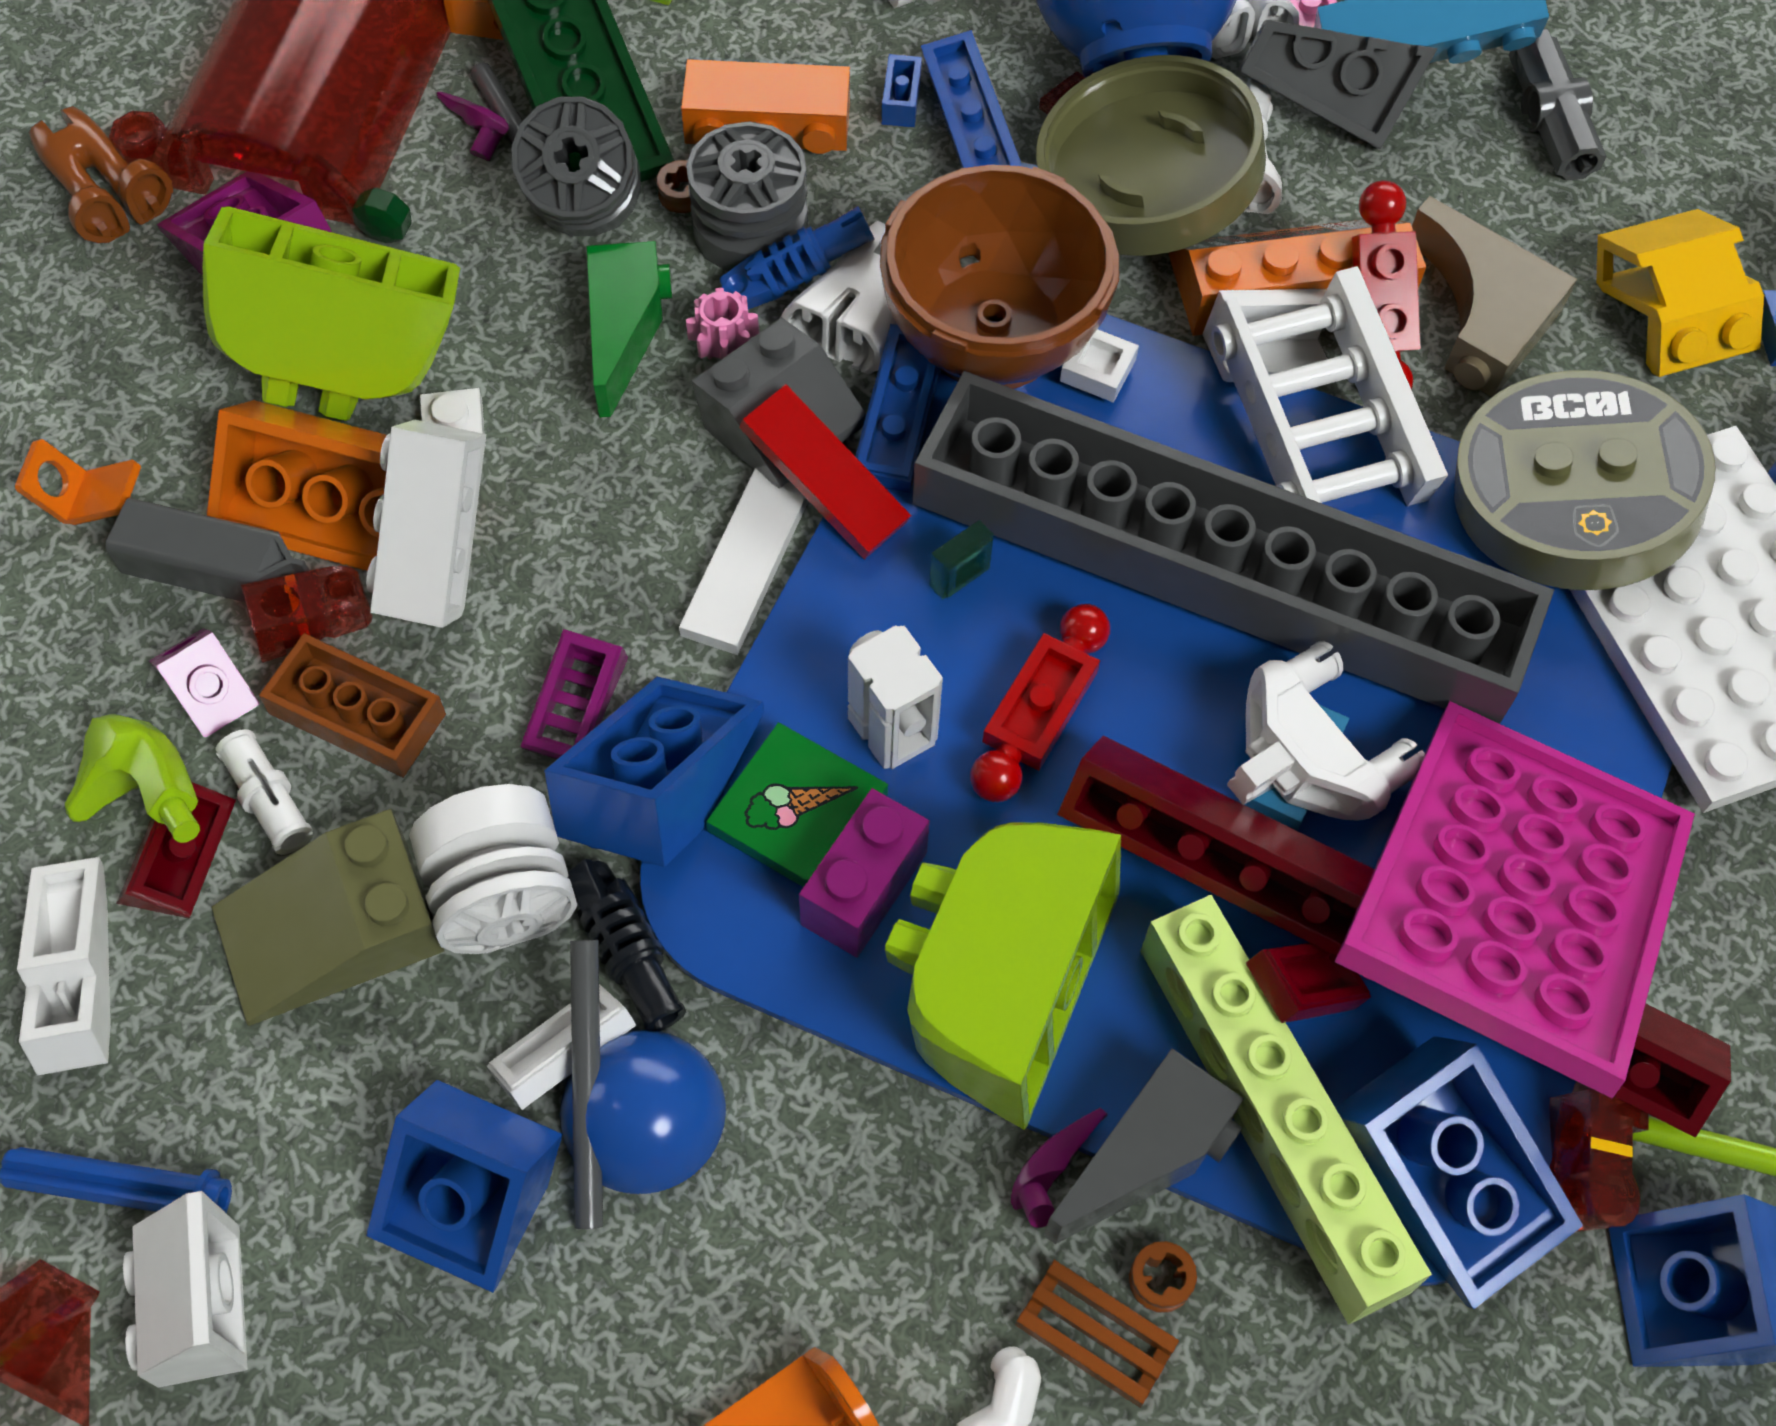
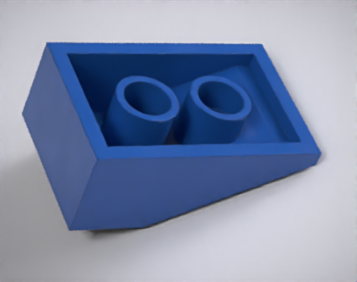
(651, 770)
(1459, 1167)

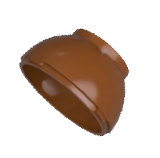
(1040, 272)

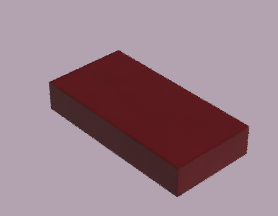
(1306, 982)

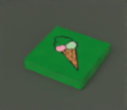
(791, 804)

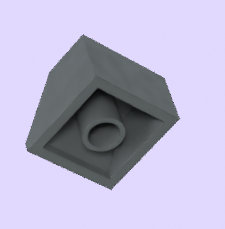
(760, 369)

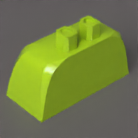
(322, 310)
(1006, 956)

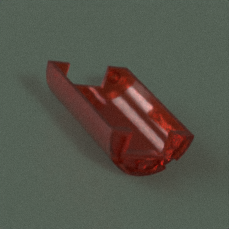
(306, 95)

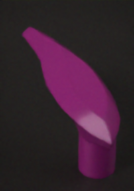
(489, 124)
(1047, 1165)

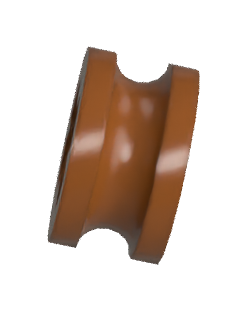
(668, 180)
(1153, 1256)

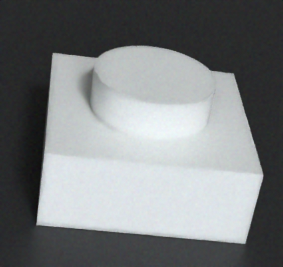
(1101, 365)
(454, 409)

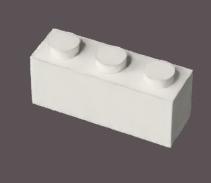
(425, 522)

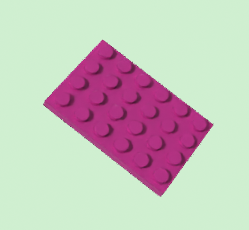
(1523, 898)

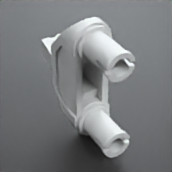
(1303, 750)

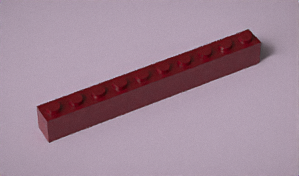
(1315, 895)

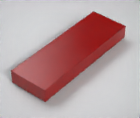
(825, 471)

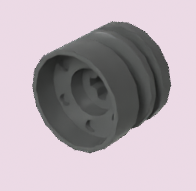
(609, 173)
(745, 191)

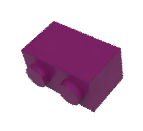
(864, 872)

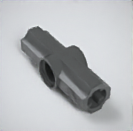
(1558, 107)

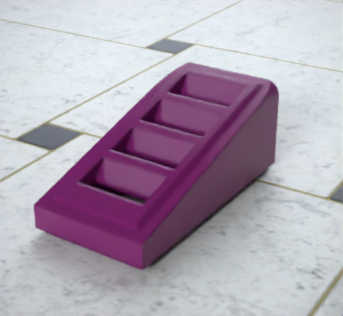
(589, 650)

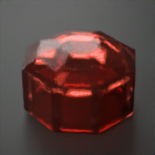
(136, 135)

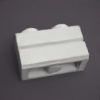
(893, 695)

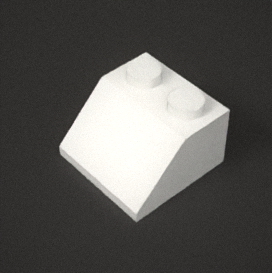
(186, 1294)

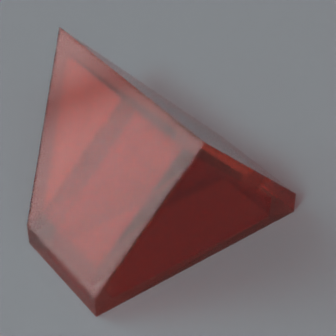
(48, 1339)

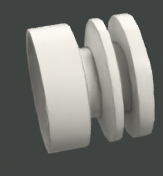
(492, 868)

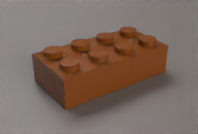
(353, 705)

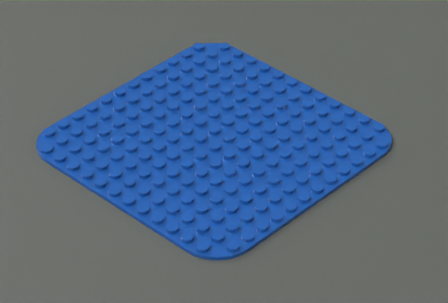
(1162, 688)

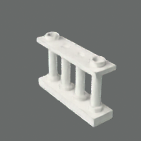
(1367, 361)

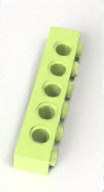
(1284, 1112)

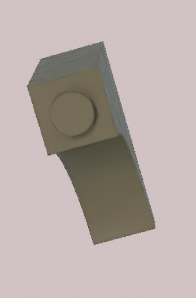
(1500, 291)

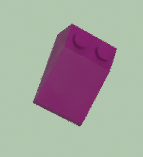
(246, 192)

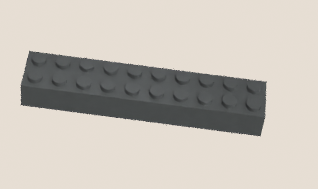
(1231, 547)

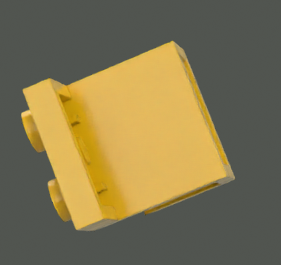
(1687, 286)

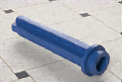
(106, 1180)

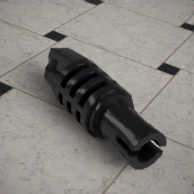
(625, 942)

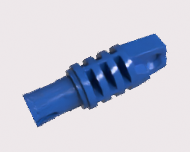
(796, 259)

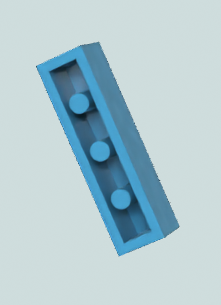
(1453, 26)

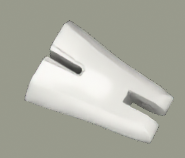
(848, 307)

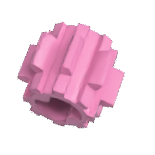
(721, 323)

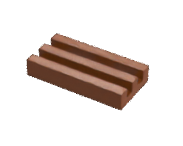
(1110, 1307)

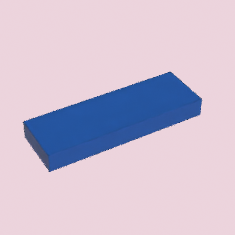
(897, 413)

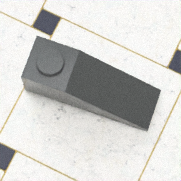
(1154, 1145)

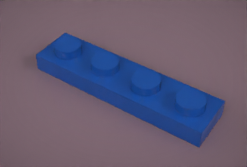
(969, 102)

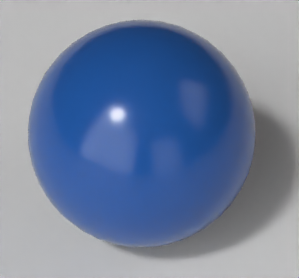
(650, 1112)

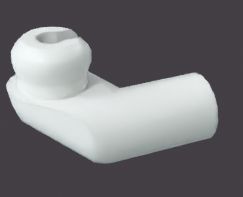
(1014, 1391)

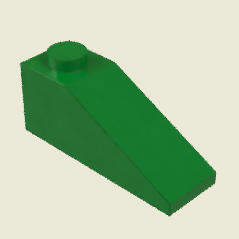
(624, 313)

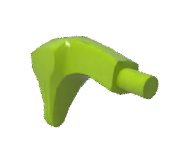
(132, 755)

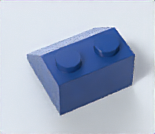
(461, 1183)
(1699, 1283)

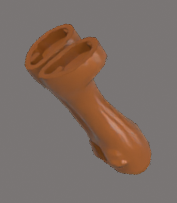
(92, 210)

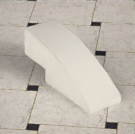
(65, 967)

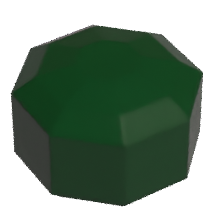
(382, 215)

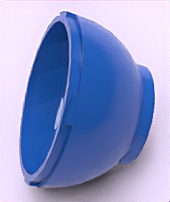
(1122, 30)

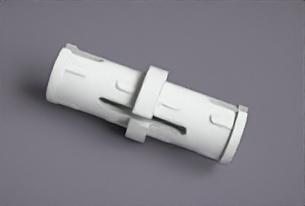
(264, 791)

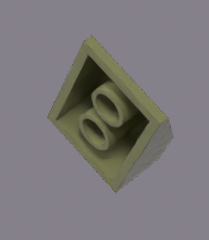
(326, 919)

